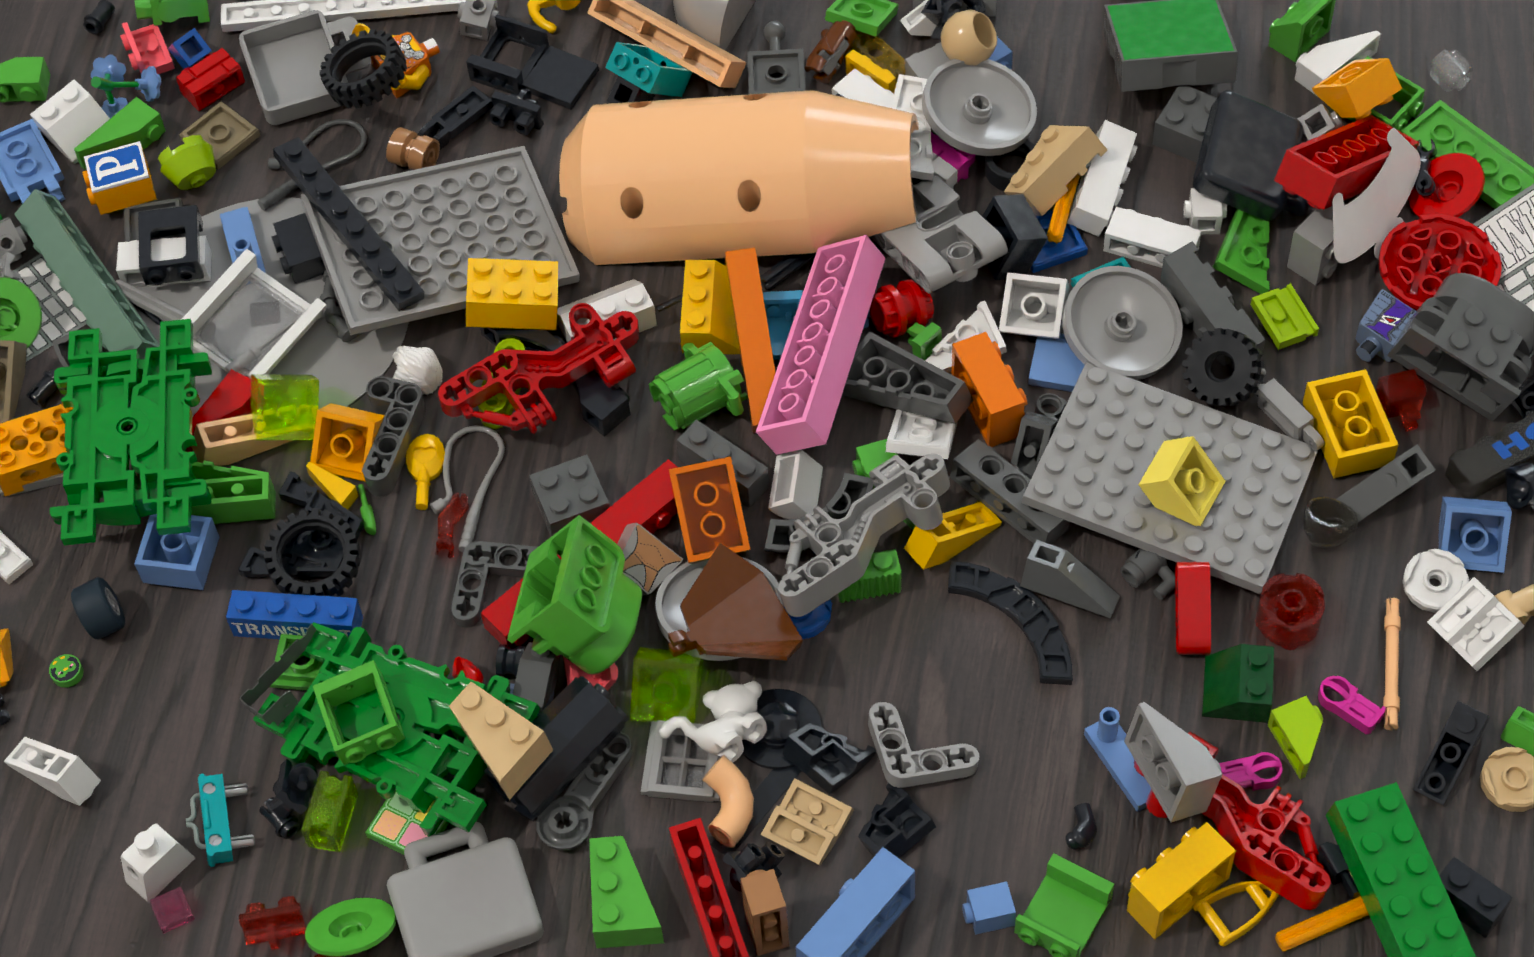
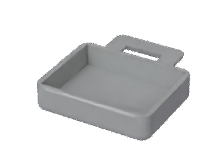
(287, 62)
(465, 901)

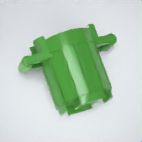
(698, 386)

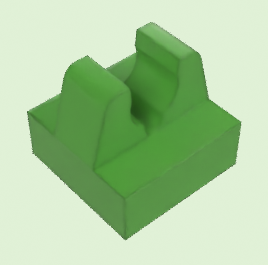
(924, 339)

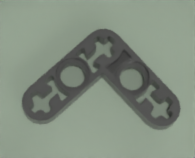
(481, 570)

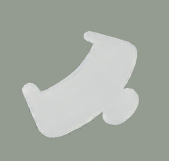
(1376, 209)

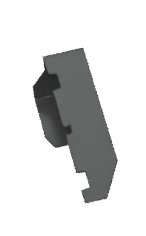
(277, 711)

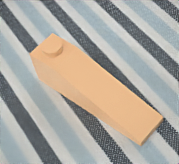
(229, 440)

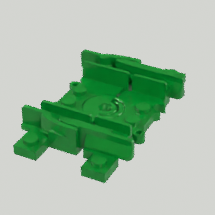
(123, 391)

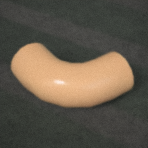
(735, 800)

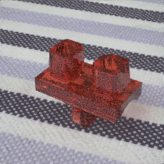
(274, 923)

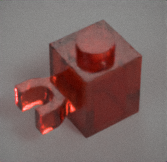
(1402, 396)

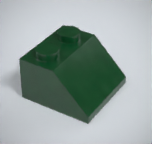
(1239, 683)

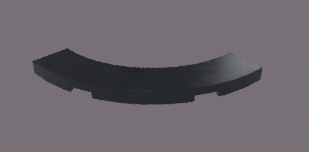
(1024, 609)

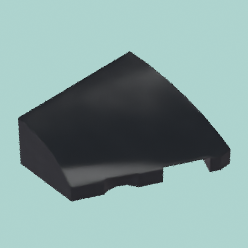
(825, 756)
(895, 824)

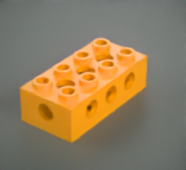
(31, 448)

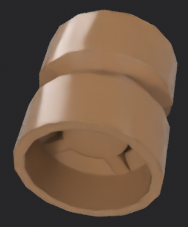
(410, 150)

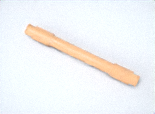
(1391, 700)

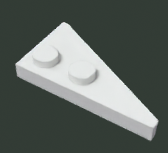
(977, 323)

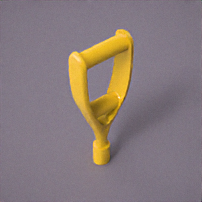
(1254, 889)

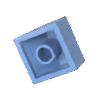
(1475, 532)

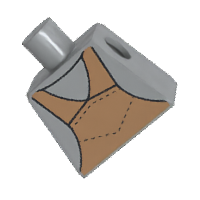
(646, 557)

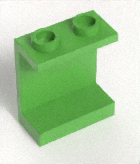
(1064, 909)

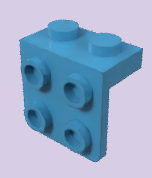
(780, 313)

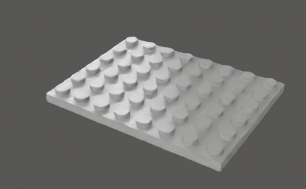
(433, 225)
(1109, 442)

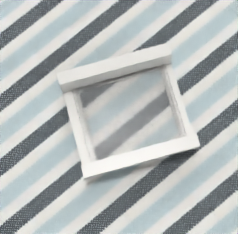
(246, 311)

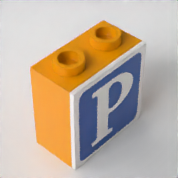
(118, 178)

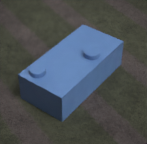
(862, 910)

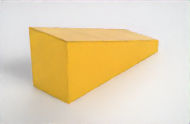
(333, 486)

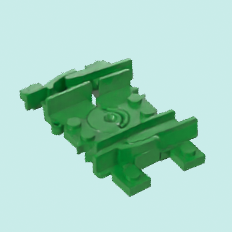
(422, 701)

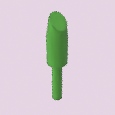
(367, 512)

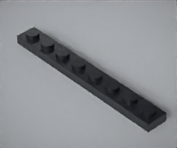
(349, 224)

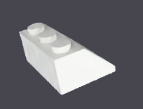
(627, 296)

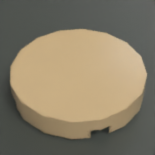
(1509, 779)

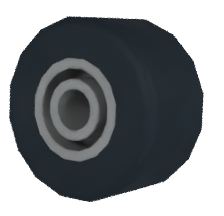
(98, 608)

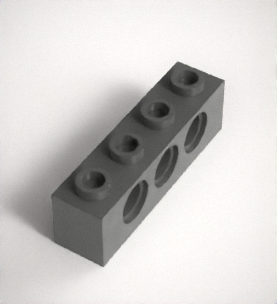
(1001, 489)

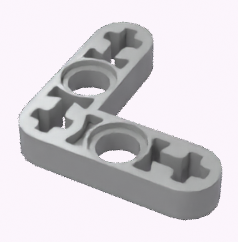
(913, 761)

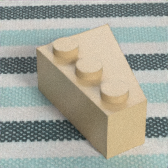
(1053, 164)
(501, 736)

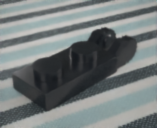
(457, 116)

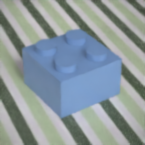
(177, 558)

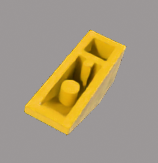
(955, 533)

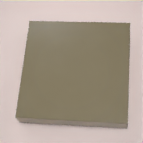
(224, 131)

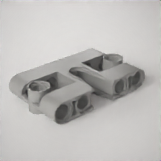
(943, 240)

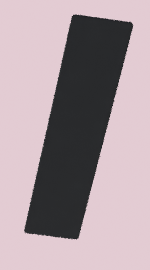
(764, 798)

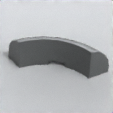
(850, 490)

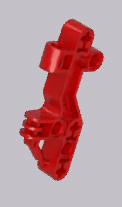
(538, 370)
(1256, 836)

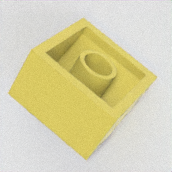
(1182, 480)

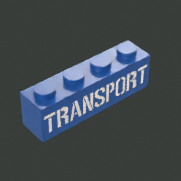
(280, 613)

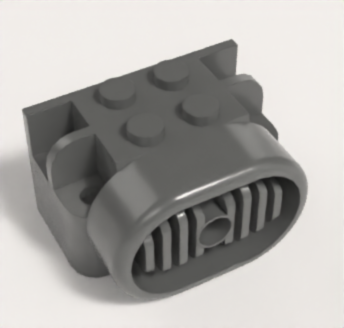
(1470, 343)

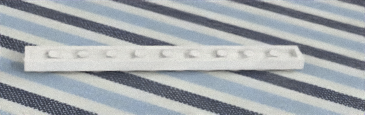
(257, 13)

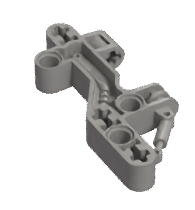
(848, 543)

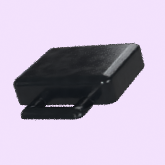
(1243, 154)

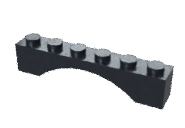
(601, 406)

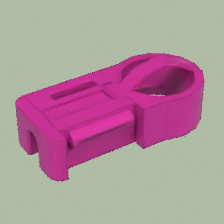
(1355, 708)
(1244, 769)

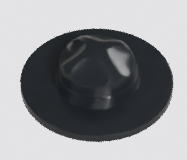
(784, 714)

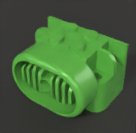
(578, 602)

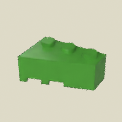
(236, 493)
(619, 900)

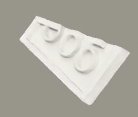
(909, 99)

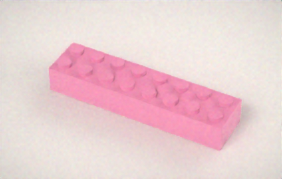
(821, 346)

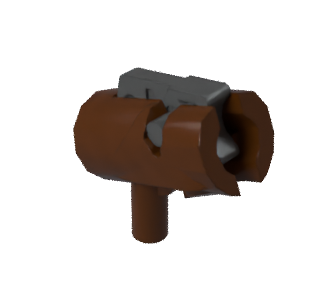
(831, 50)

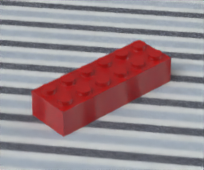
(1337, 162)

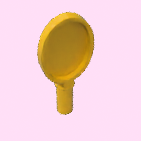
(424, 464)

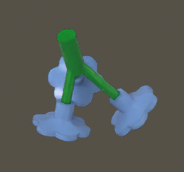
(109, 75)

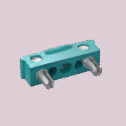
(215, 819)

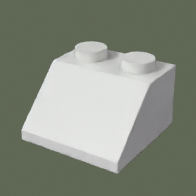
(69, 118)
(1033, 305)

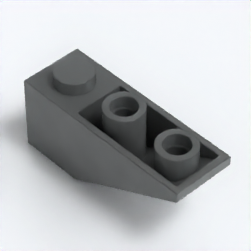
(1388, 482)
(1064, 578)

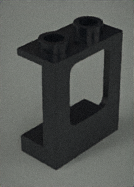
(500, 76)
(165, 223)

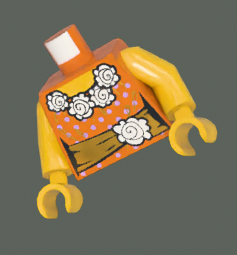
(416, 56)

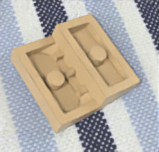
(807, 822)

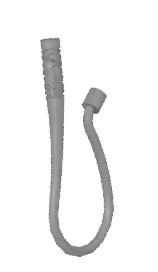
(474, 512)

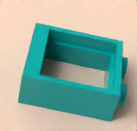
(645, 69)

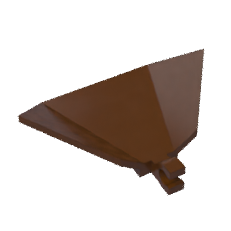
(734, 613)

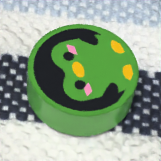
(66, 670)

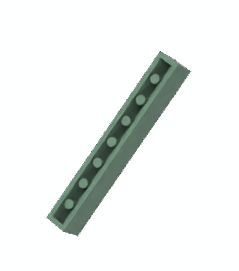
(83, 274)

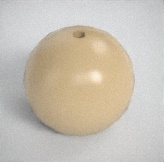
(969, 37)

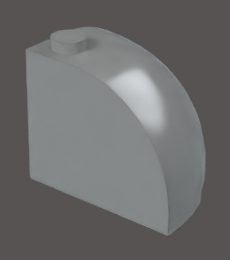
(712, 19)

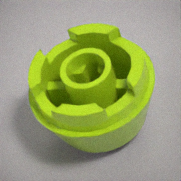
(189, 163)

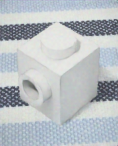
(1204, 212)

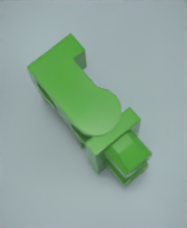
(171, 10)

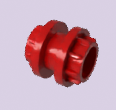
(900, 307)

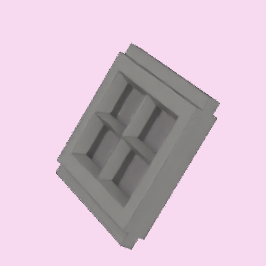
(676, 767)

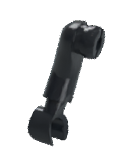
(1424, 183)

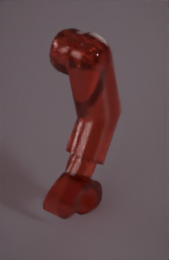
(448, 519)

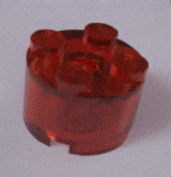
(1290, 610)

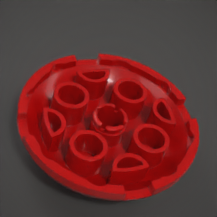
(1431, 243)

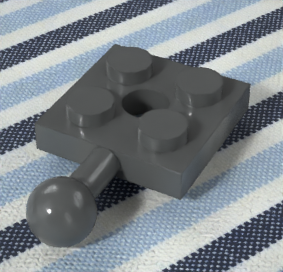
(764, 63)

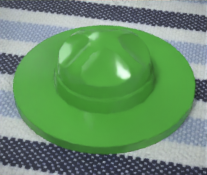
(18, 312)
(350, 927)

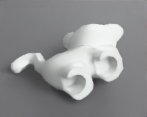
(735, 721)

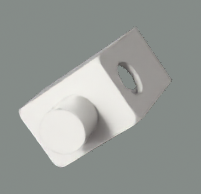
(153, 861)

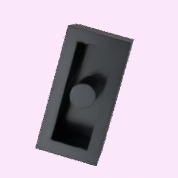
(299, 248)
(1474, 897)

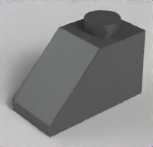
(1031, 441)
(537, 676)

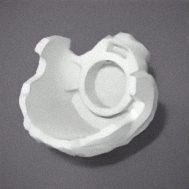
(418, 367)

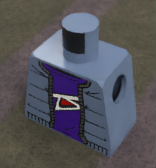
(1381, 326)

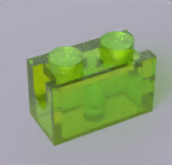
(329, 811)

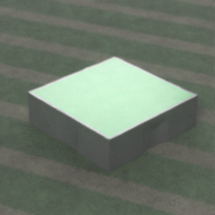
(1169, 43)

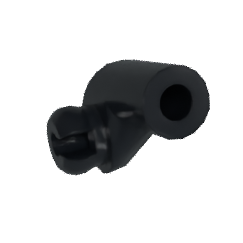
(1084, 830)

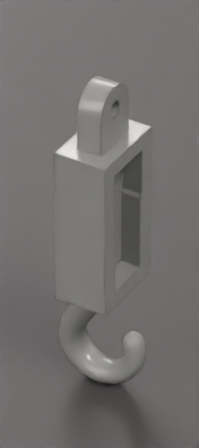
(1288, 413)

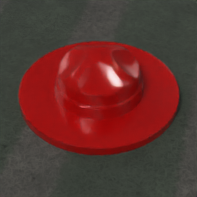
(1458, 186)

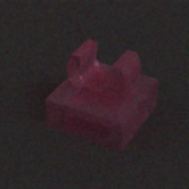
(172, 909)

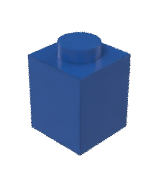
(189, 49)

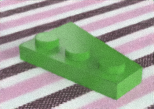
(1245, 252)

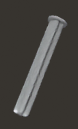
(150, 302)

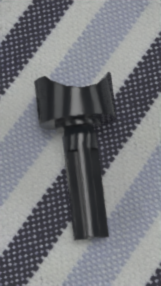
(1520, 485)

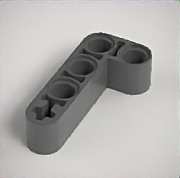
(389, 437)

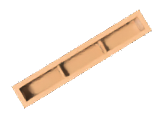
(670, 40)

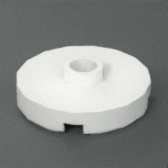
(1437, 565)

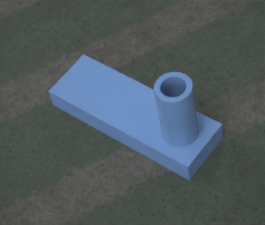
(241, 234)
(1108, 742)

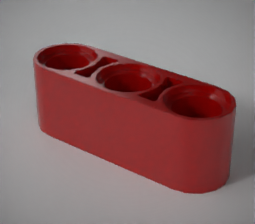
(1193, 608)

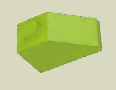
(1297, 731)

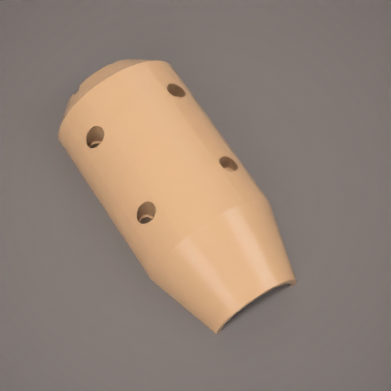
(734, 176)

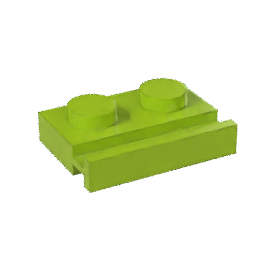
(1284, 316)

